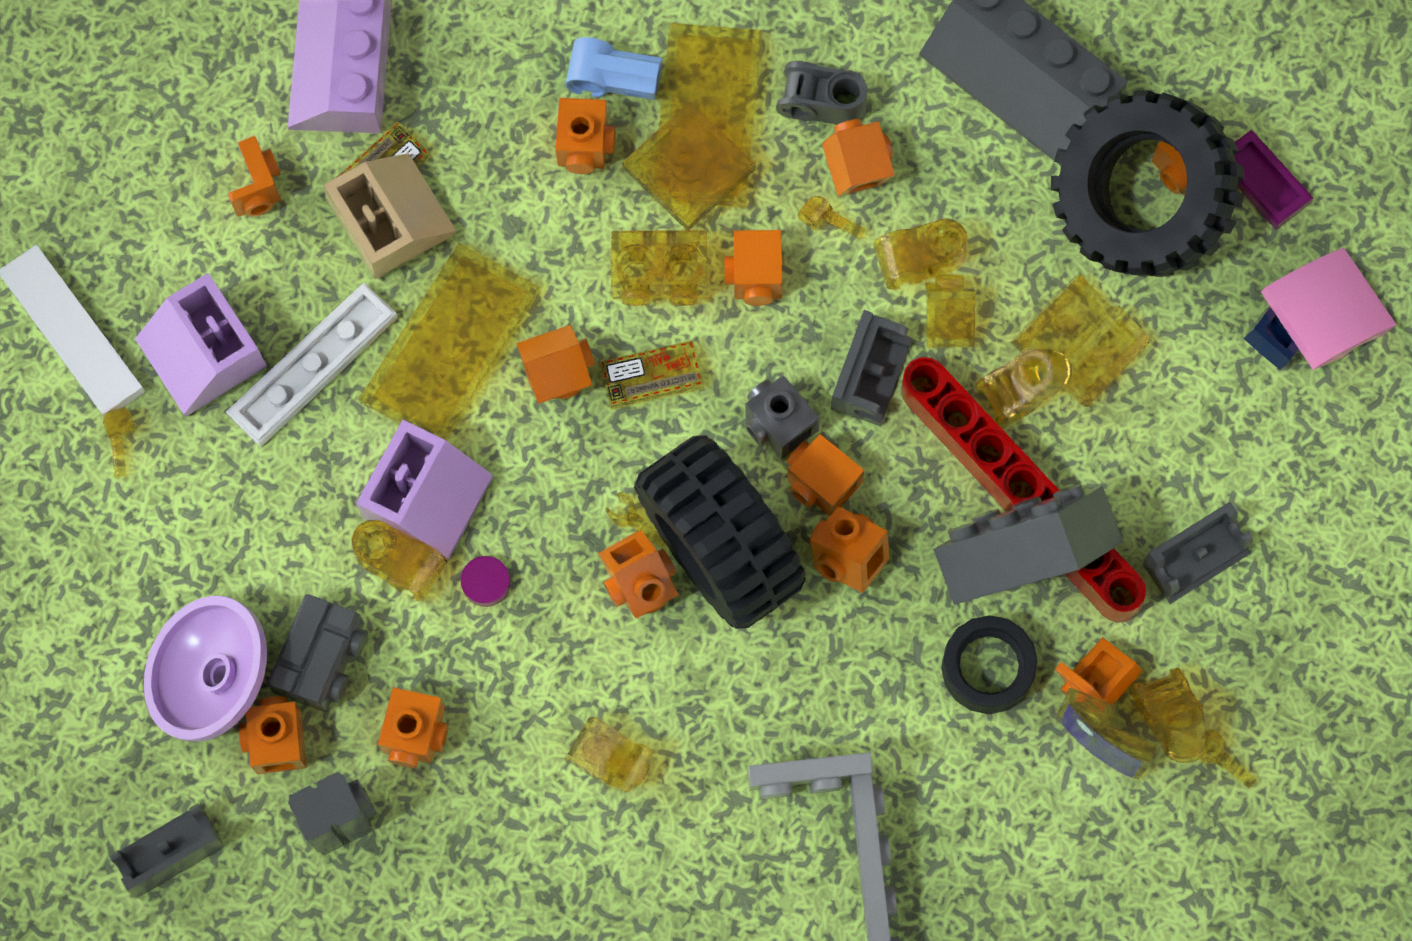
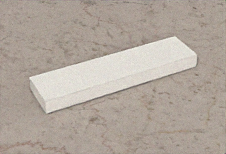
(71, 331)
(312, 364)

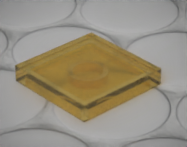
(689, 166)

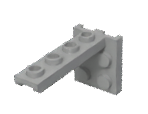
(867, 801)

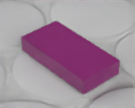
(1269, 182)

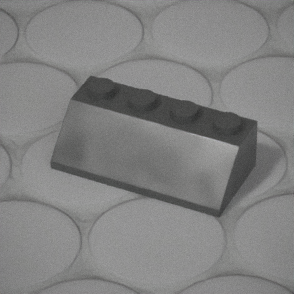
(1021, 68)

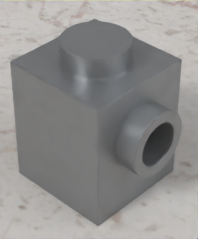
(779, 416)

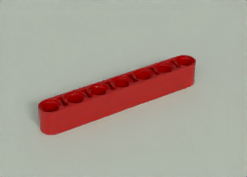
(1012, 467)

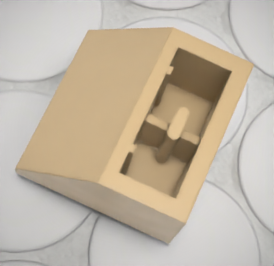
(388, 212)

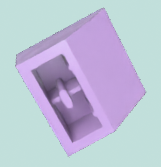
(199, 345)
(424, 488)

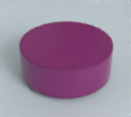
(485, 581)

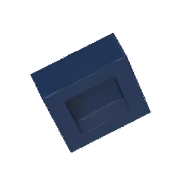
(1271, 339)

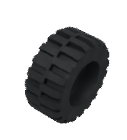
(1087, 174)
(720, 531)

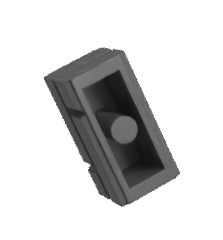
(318, 653)
(332, 812)

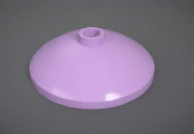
(205, 668)

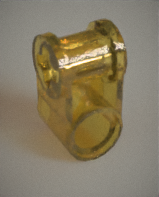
(915, 254)
(1016, 387)
(403, 563)
(1173, 716)

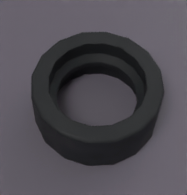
(997, 628)

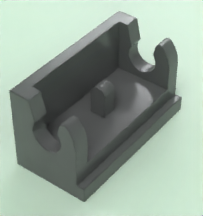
(871, 368)
(1198, 553)
(167, 851)

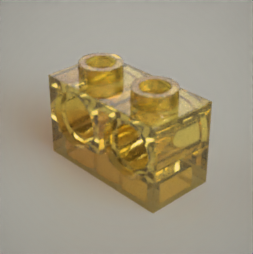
(659, 253)

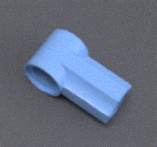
(602, 69)

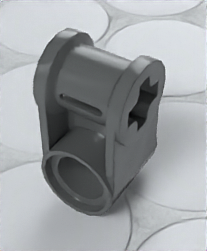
(818, 94)

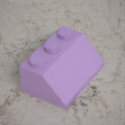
(340, 65)

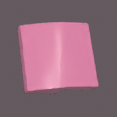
(1328, 308)

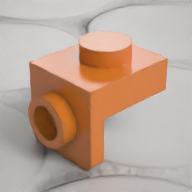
(259, 196)
(1101, 673)

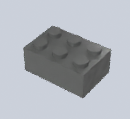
(1027, 543)

